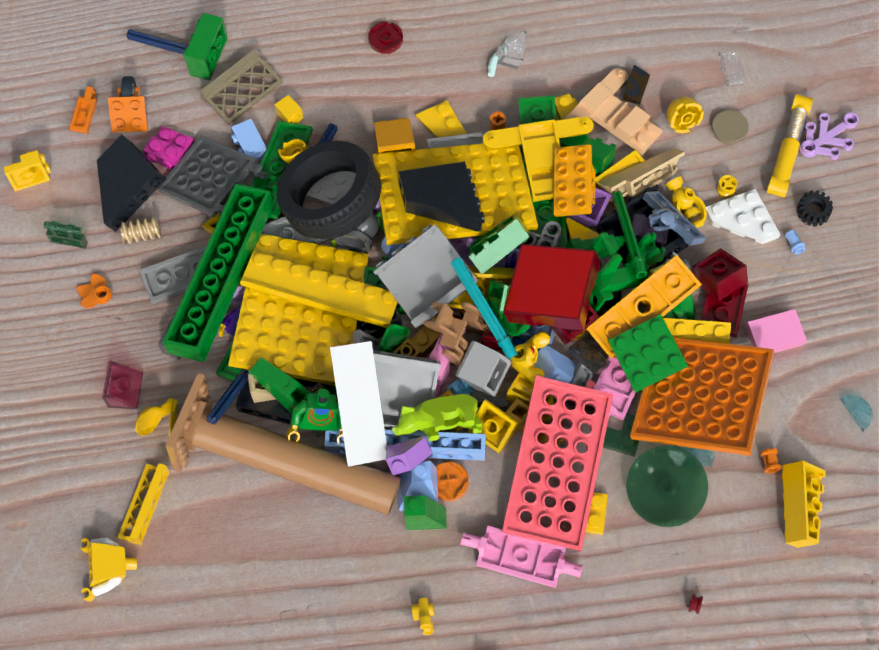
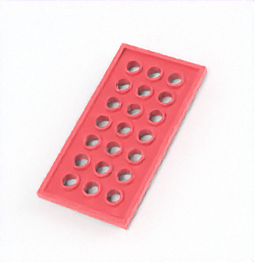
(589, 460)

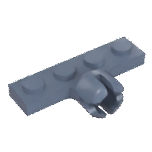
(667, 217)

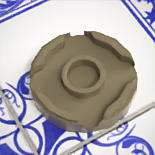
(730, 126)

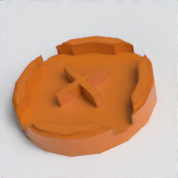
(451, 481)

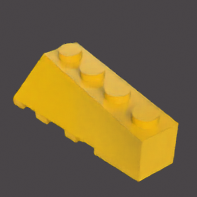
(802, 503)

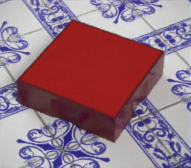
(552, 286)

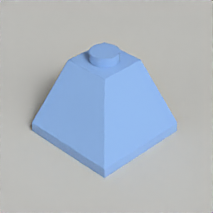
(555, 365)
(418, 482)

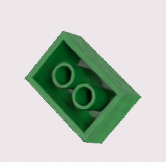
(205, 46)

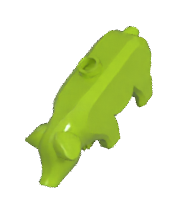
(438, 415)

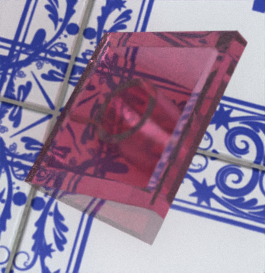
(122, 386)

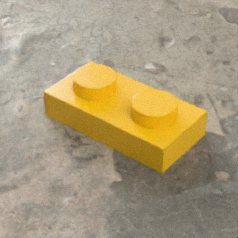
(597, 514)

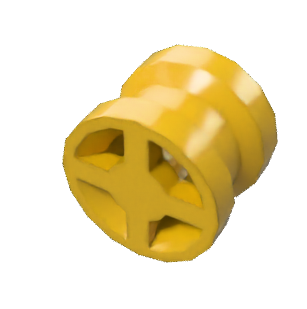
(724, 182)

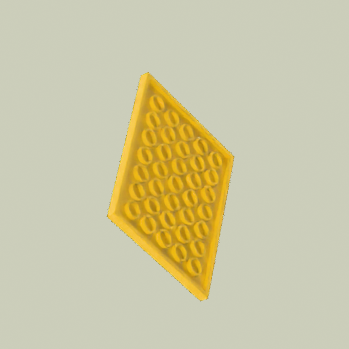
(494, 171)
(290, 332)

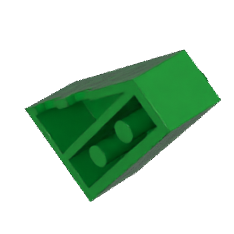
(601, 153)

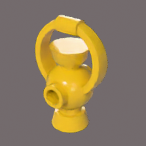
(683, 200)

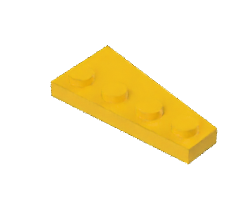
(699, 330)

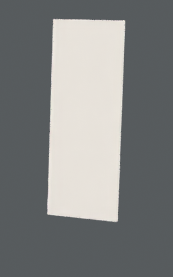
(359, 403)

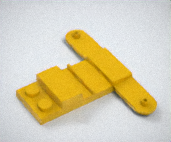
(538, 147)

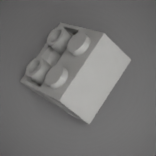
(483, 368)

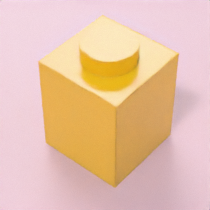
(289, 110)

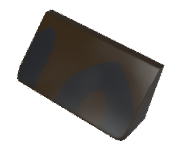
(636, 85)

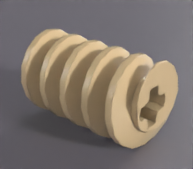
(140, 230)

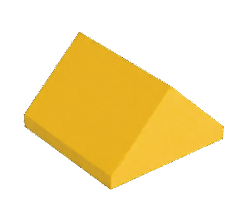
(496, 425)

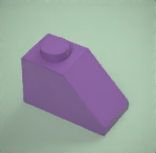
(407, 454)

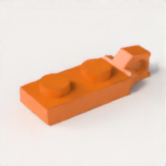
(84, 111)

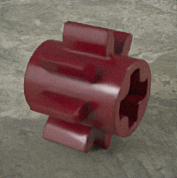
(489, 341)

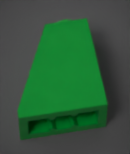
(423, 513)

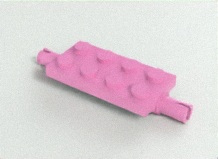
(614, 381)
(521, 557)

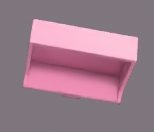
(776, 331)

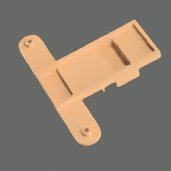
(615, 116)

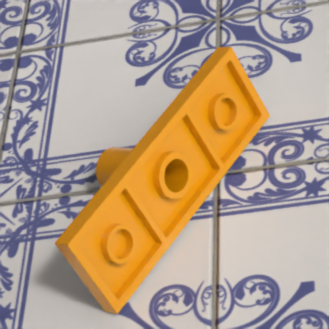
(659, 295)

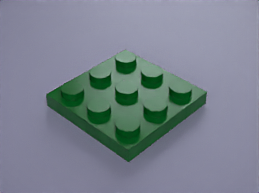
(647, 353)

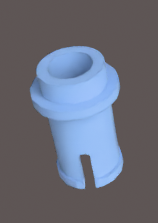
(797, 246)

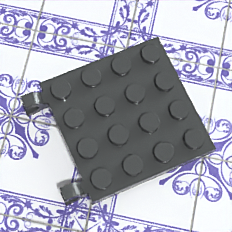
(208, 175)

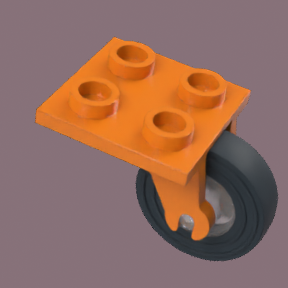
(128, 108)

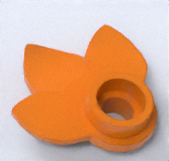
(92, 292)

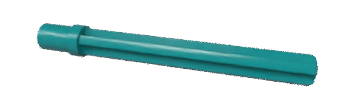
(485, 310)

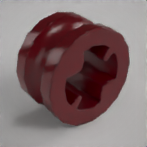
(695, 604)

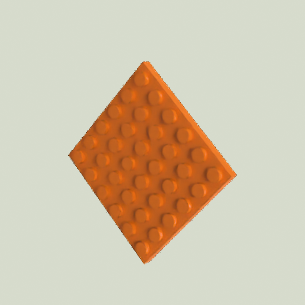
(709, 402)

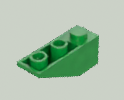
(278, 384)

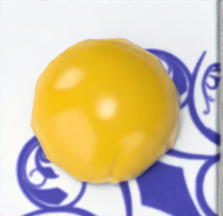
(292, 149)

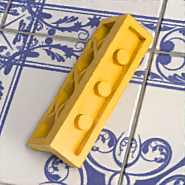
(148, 504)

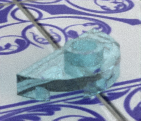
(859, 410)

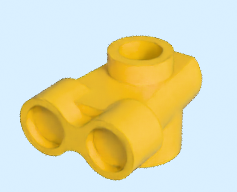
(423, 611)

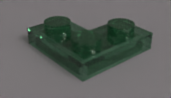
(620, 440)

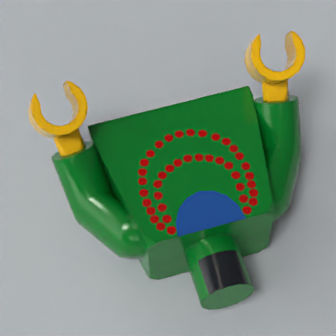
(316, 412)

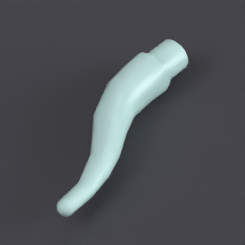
(492, 65)

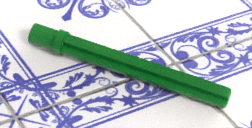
(637, 260)

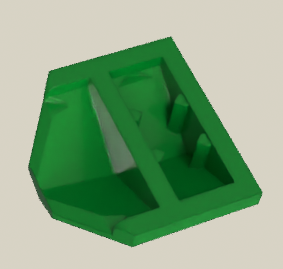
(497, 297)
(393, 338)

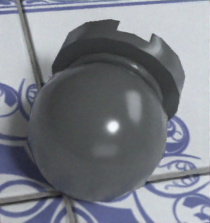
(360, 238)

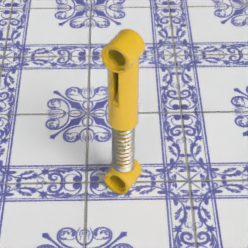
(789, 147)

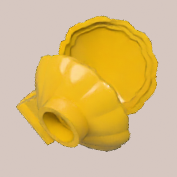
(152, 415)

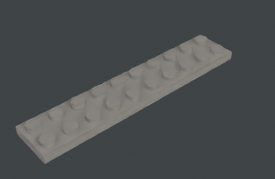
(174, 275)

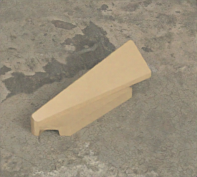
(643, 175)

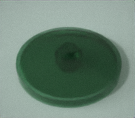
(667, 486)

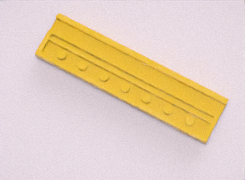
(319, 289)

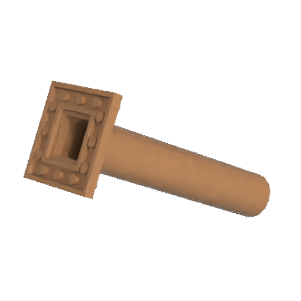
(276, 454)

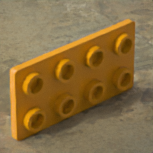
(573, 180)

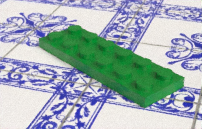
(272, 162)

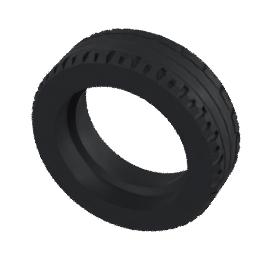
(344, 214)

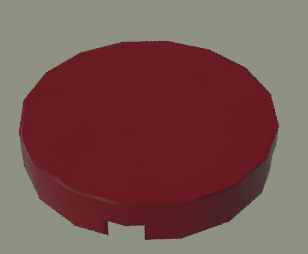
(385, 37)

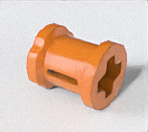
(497, 121)
(771, 460)

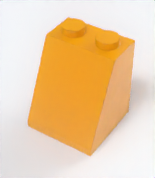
(394, 135)

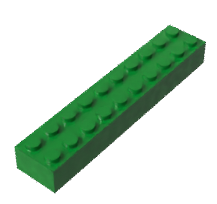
(218, 273)

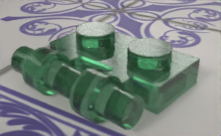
(65, 234)

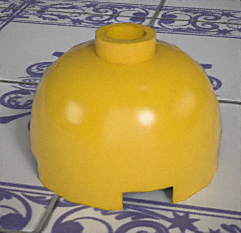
(684, 114)

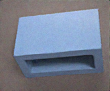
(248, 139)

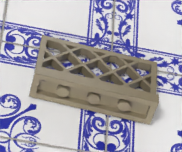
(230, 77)

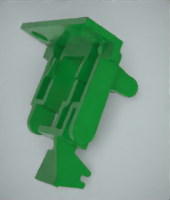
(610, 277)

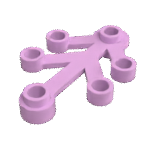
(827, 137)

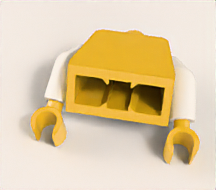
(106, 565)

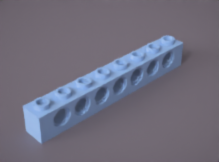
(448, 446)

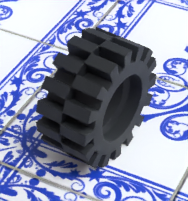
(818, 199)

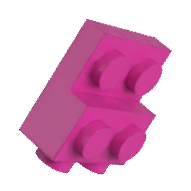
(167, 147)

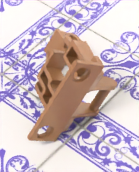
(453, 329)

